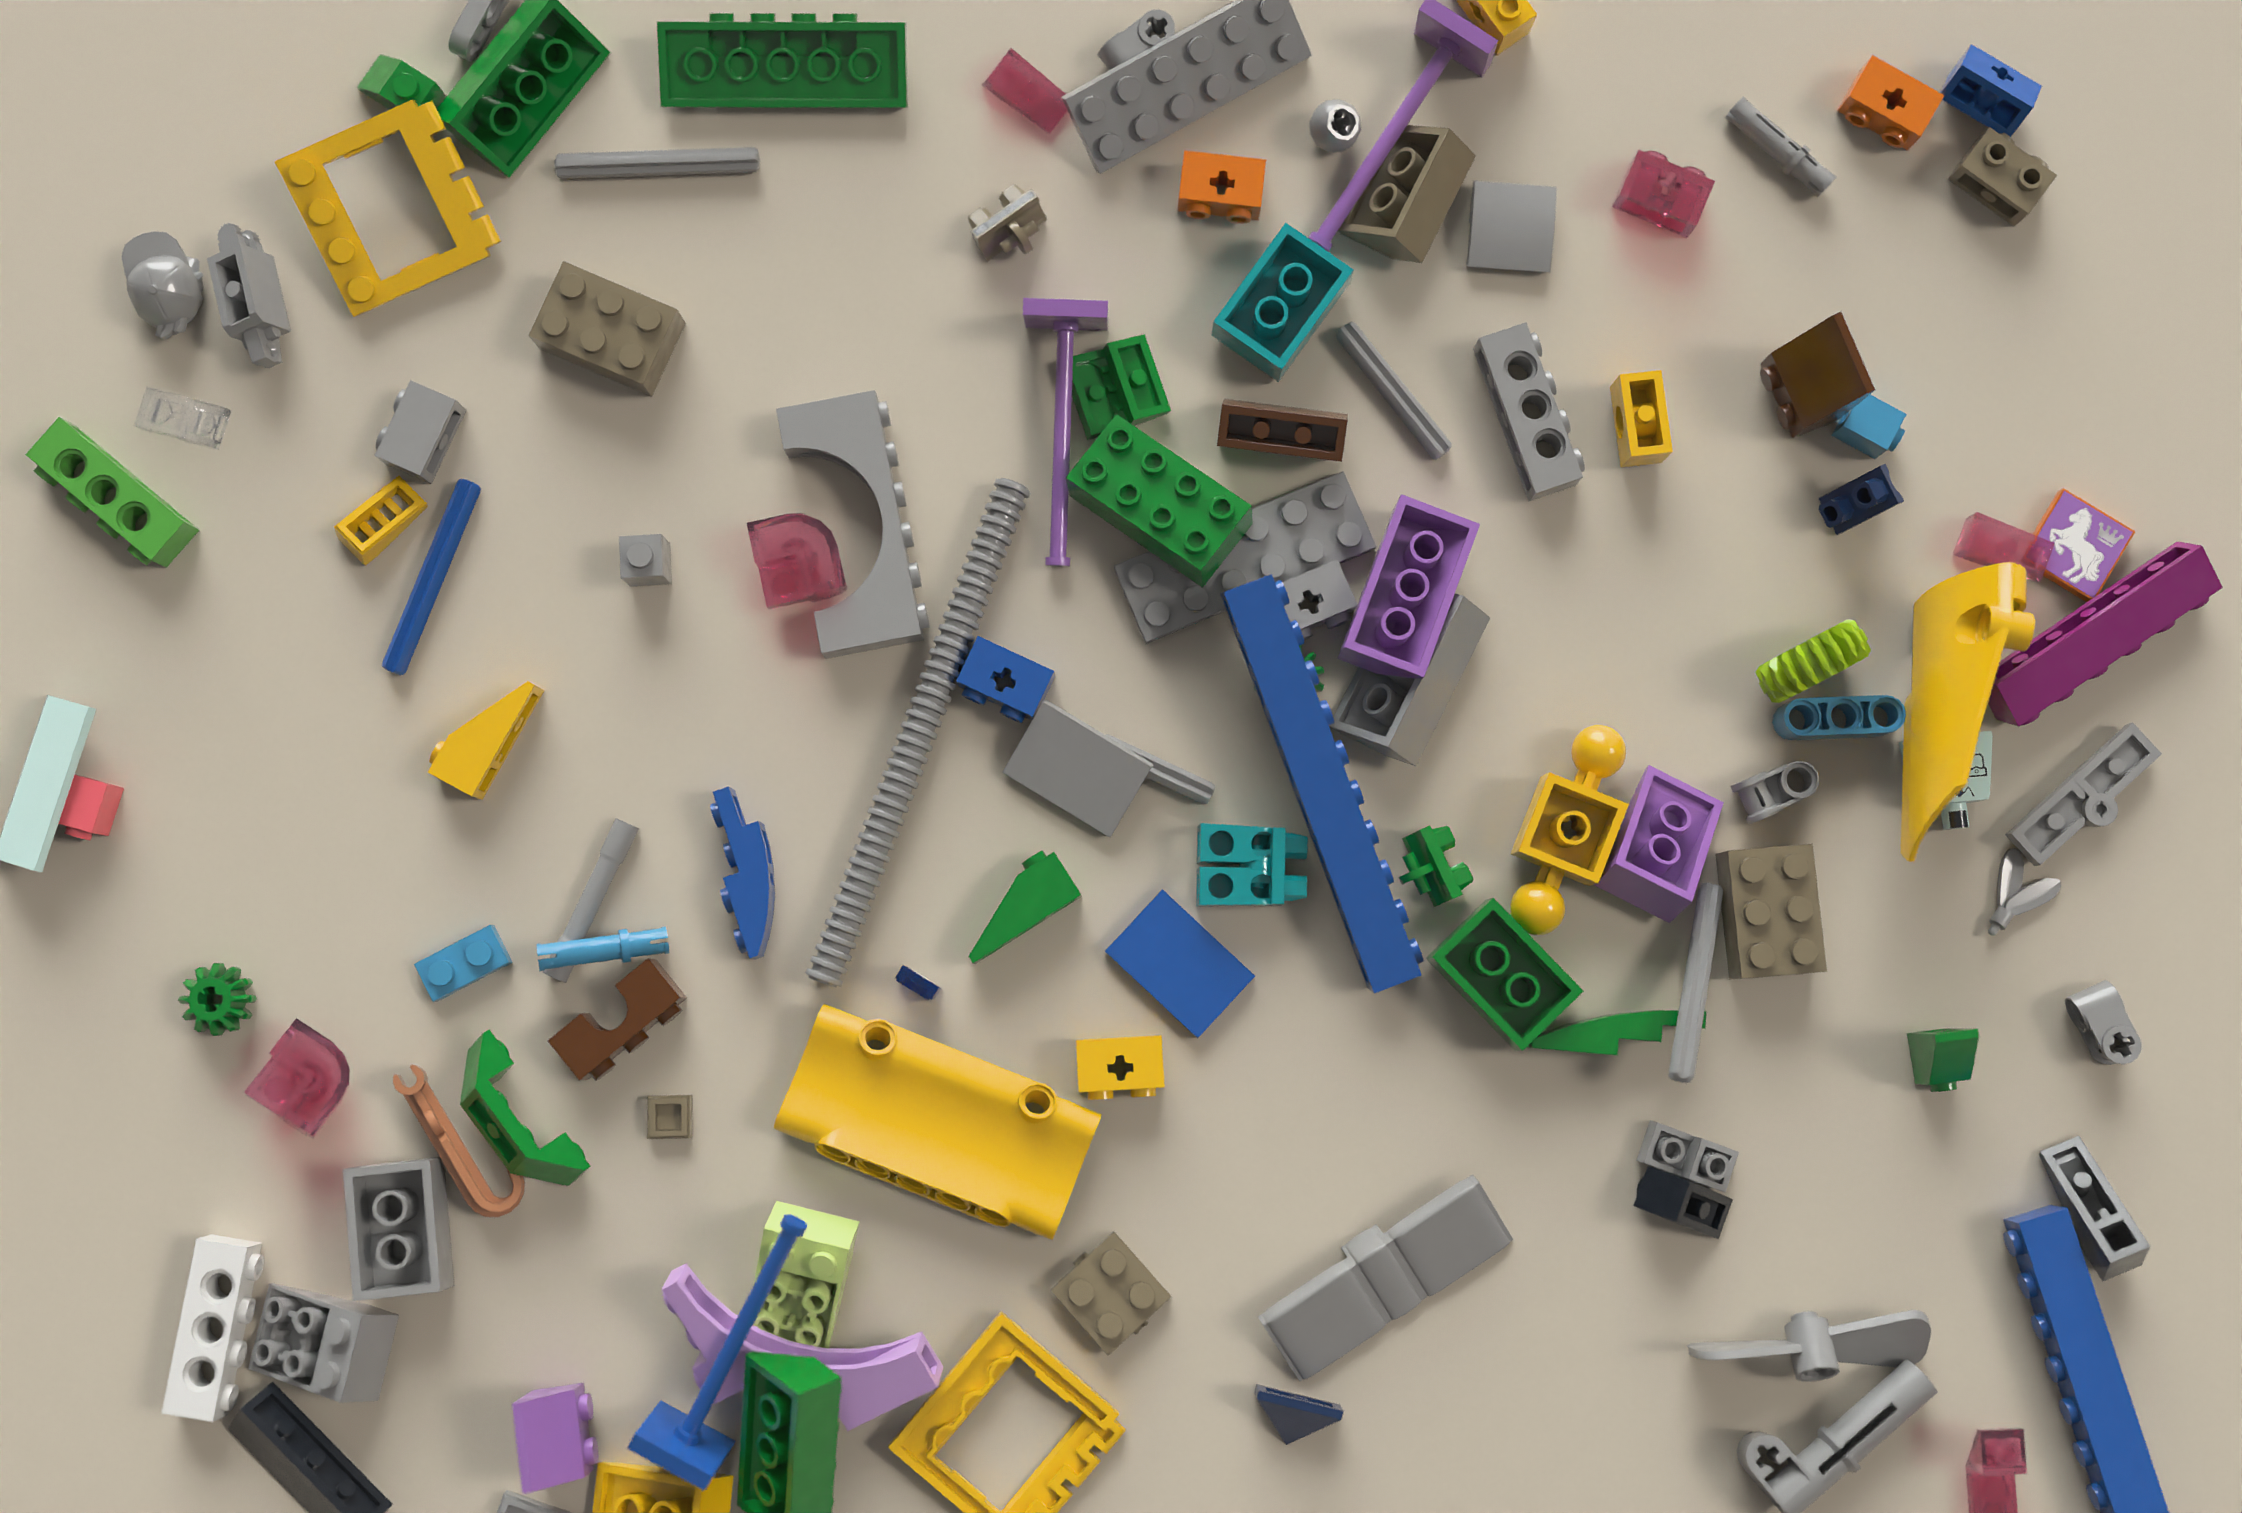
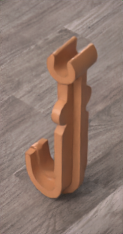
(454, 1152)

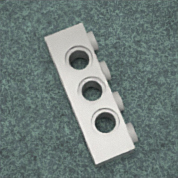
(187, 1390)

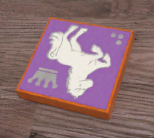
(2085, 544)

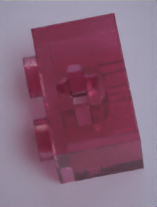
(1642, 194)

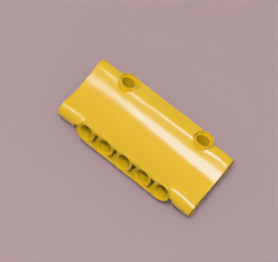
(937, 1122)

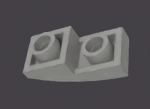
(1687, 1156)

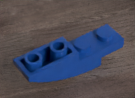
(752, 889)

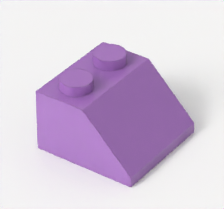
(554, 1436)

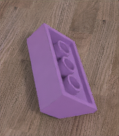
(1408, 590)

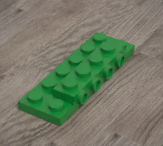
(782, 62)

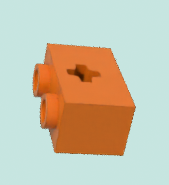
(1909, 99)
(1242, 182)

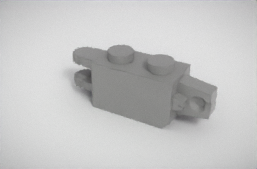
(249, 294)

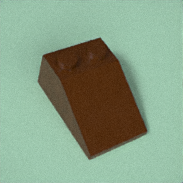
(1816, 377)

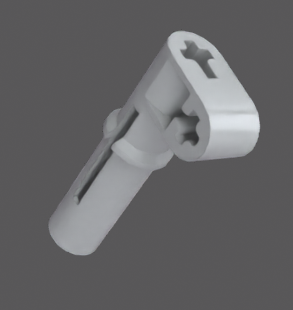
(1839, 1446)

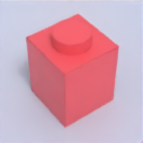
(90, 807)

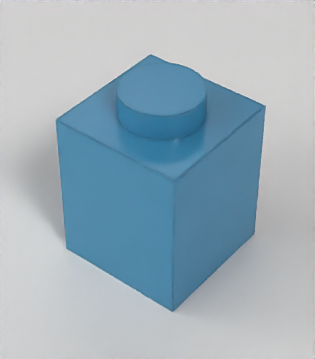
(1871, 427)

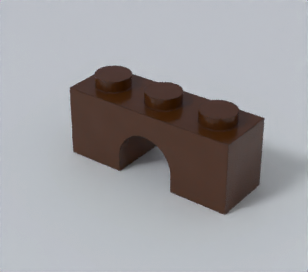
(649, 999)

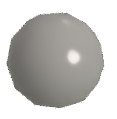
(1335, 125)

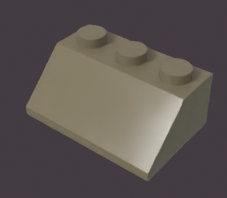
(1410, 193)

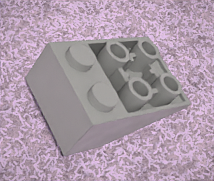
(324, 1343)

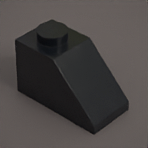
(1682, 1202)

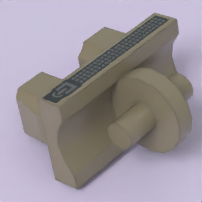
(1008, 226)

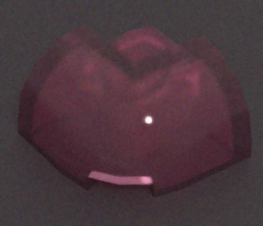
(796, 559)
(302, 1079)

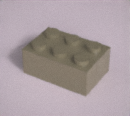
(607, 328)
(1771, 911)

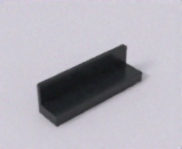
(303, 1457)

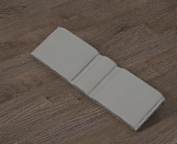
(1385, 1277)

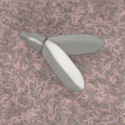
(2013, 899)

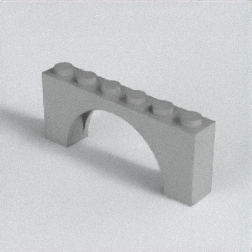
(885, 605)

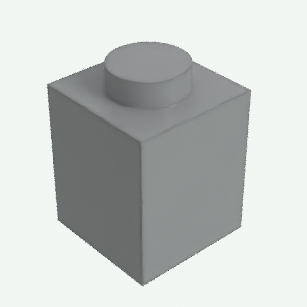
(645, 560)

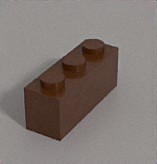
(1282, 430)

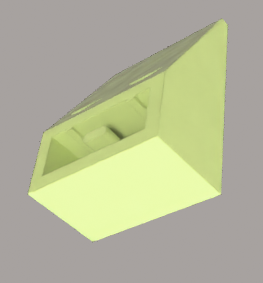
(813, 1278)

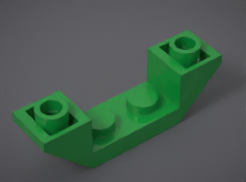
(513, 1142)

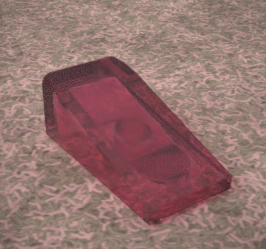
(1026, 91)
(1995, 542)

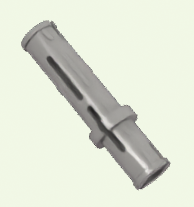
(1783, 149)

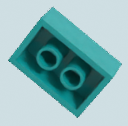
(1281, 302)

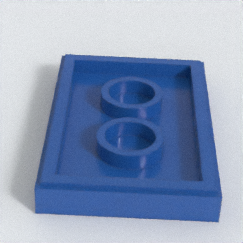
(1180, 963)

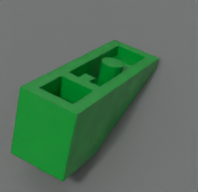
(1031, 899)

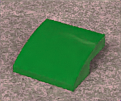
(1118, 382)

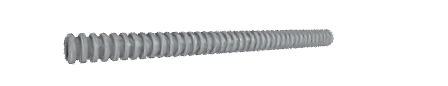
(918, 732)

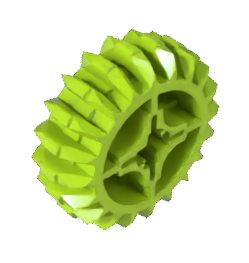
(1813, 661)

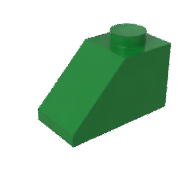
(396, 82)
(1943, 1056)

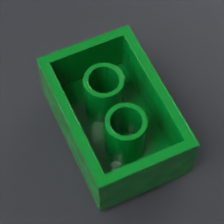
(1504, 974)

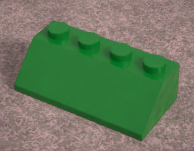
(522, 83)
(788, 1434)

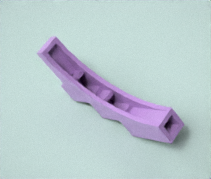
(871, 1377)

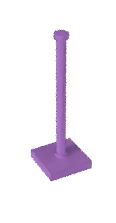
(1453, 39)
(1065, 318)

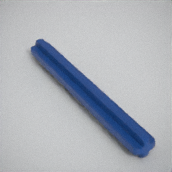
(431, 577)

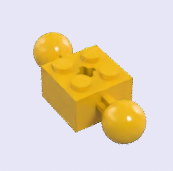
(1594, 816)

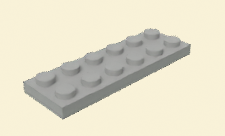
(1184, 78)
(1284, 541)

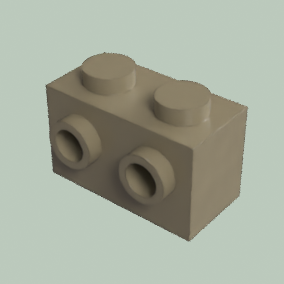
(2002, 176)

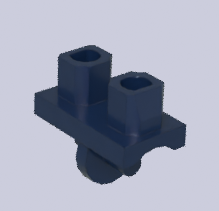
(1859, 500)

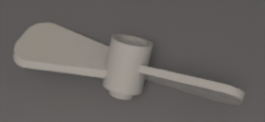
(1819, 1348)

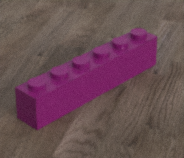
(2102, 632)

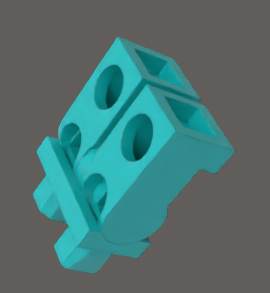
(1261, 865)

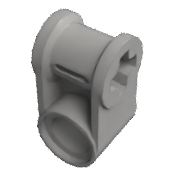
(1137, 38)
(1769, 793)
(2100, 1019)

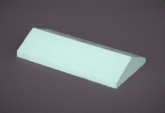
(44, 783)

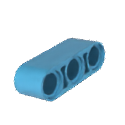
(1857, 711)

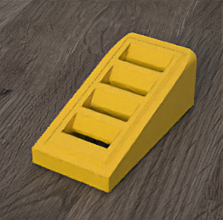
(390, 530)

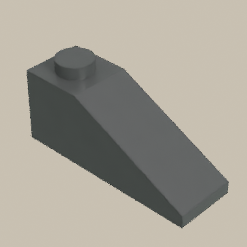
(2098, 1215)

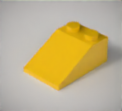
(656, 1490)

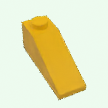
(479, 747)

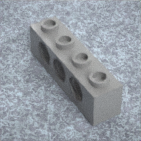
(1538, 474)

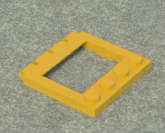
(334, 231)
(967, 1386)

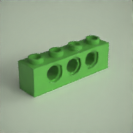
(64, 448)

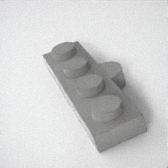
(2084, 795)

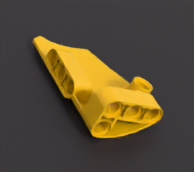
(1954, 662)

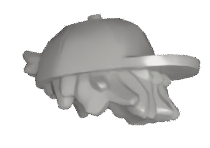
(162, 282)

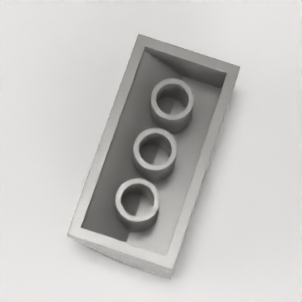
(1402, 712)

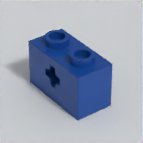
(1990, 91)
(991, 661)

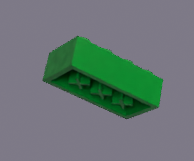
(1159, 500)

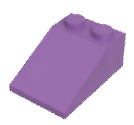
(1661, 845)

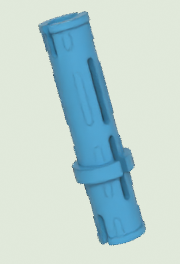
(603, 948)

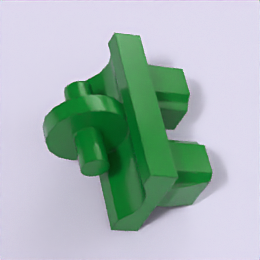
(1430, 868)

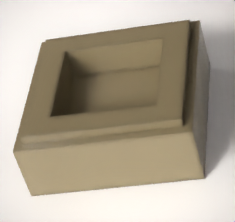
(669, 1116)

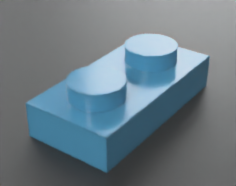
(463, 963)

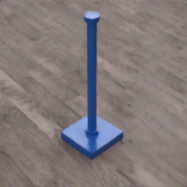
(683, 1441)

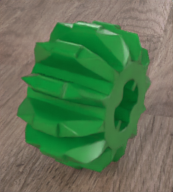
(217, 982)

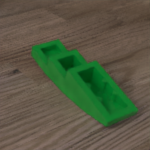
(1603, 1033)

